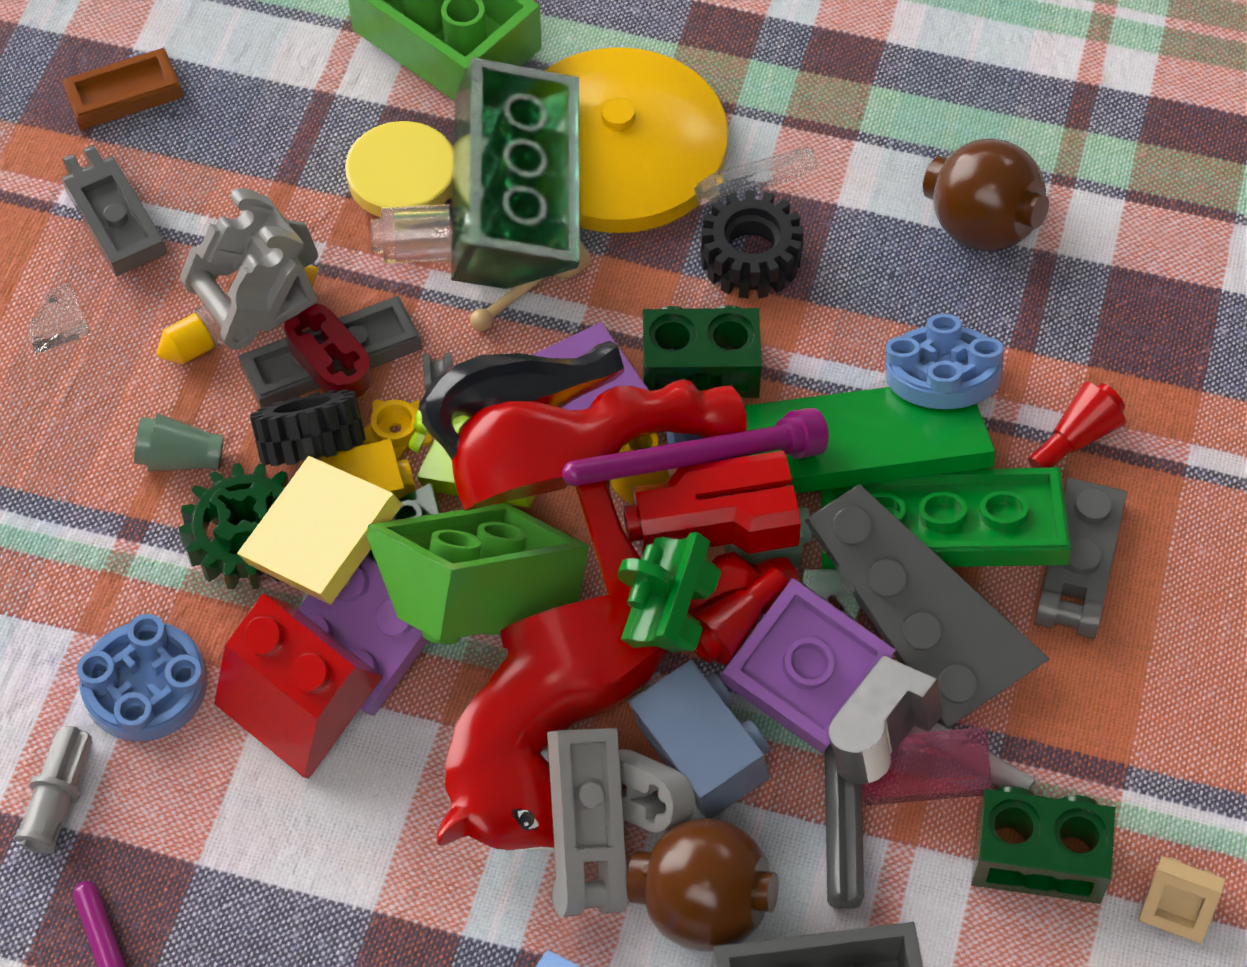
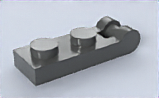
(1093, 529)

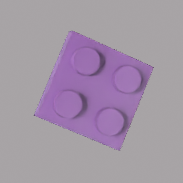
(369, 627)
(804, 663)

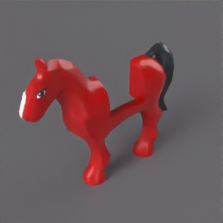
(572, 656)

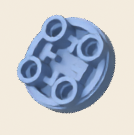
(944, 364)
(142, 680)

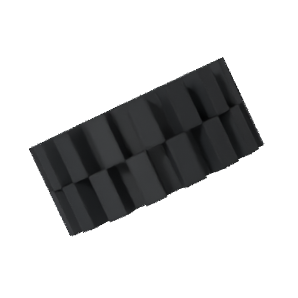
(757, 219)
(307, 427)

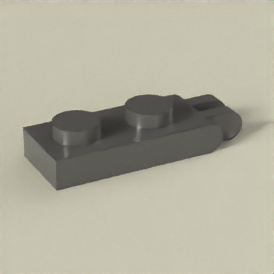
(112, 212)

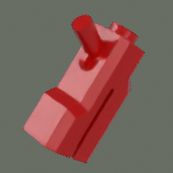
(724, 501)

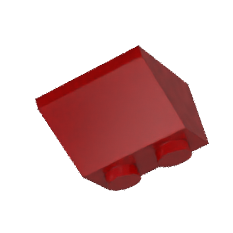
(291, 683)

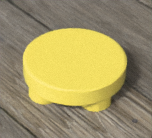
(400, 167)

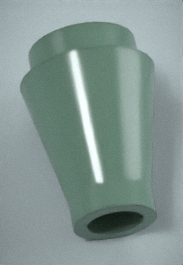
(174, 445)

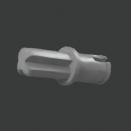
(54, 790)

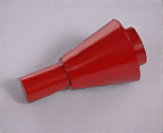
(1088, 418)
(733, 617)

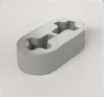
(639, 805)

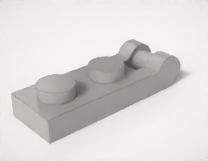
(587, 820)

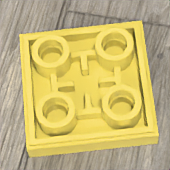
(318, 529)

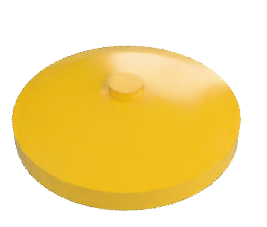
(643, 137)

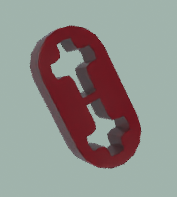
(337, 344)

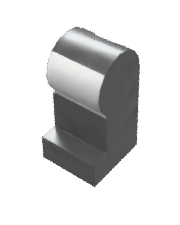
(880, 717)

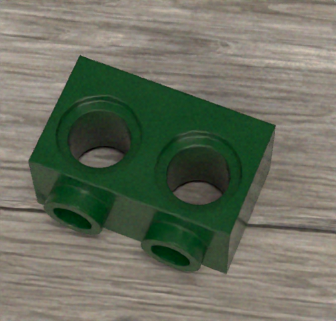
(700, 339)
(1043, 862)

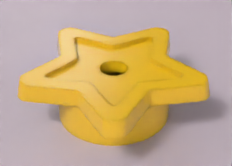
(391, 414)

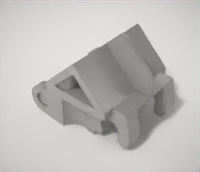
(270, 267)

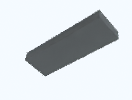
(381, 329)

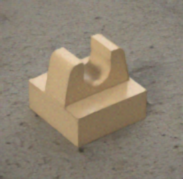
(1181, 899)

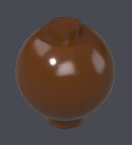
(987, 194)
(703, 884)

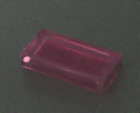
(934, 768)

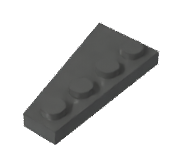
(922, 605)

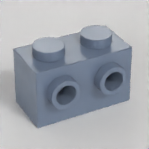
(699, 736)

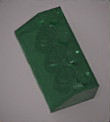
(515, 175)

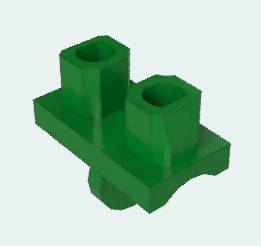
(662, 591)

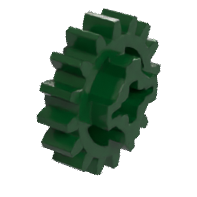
(236, 510)

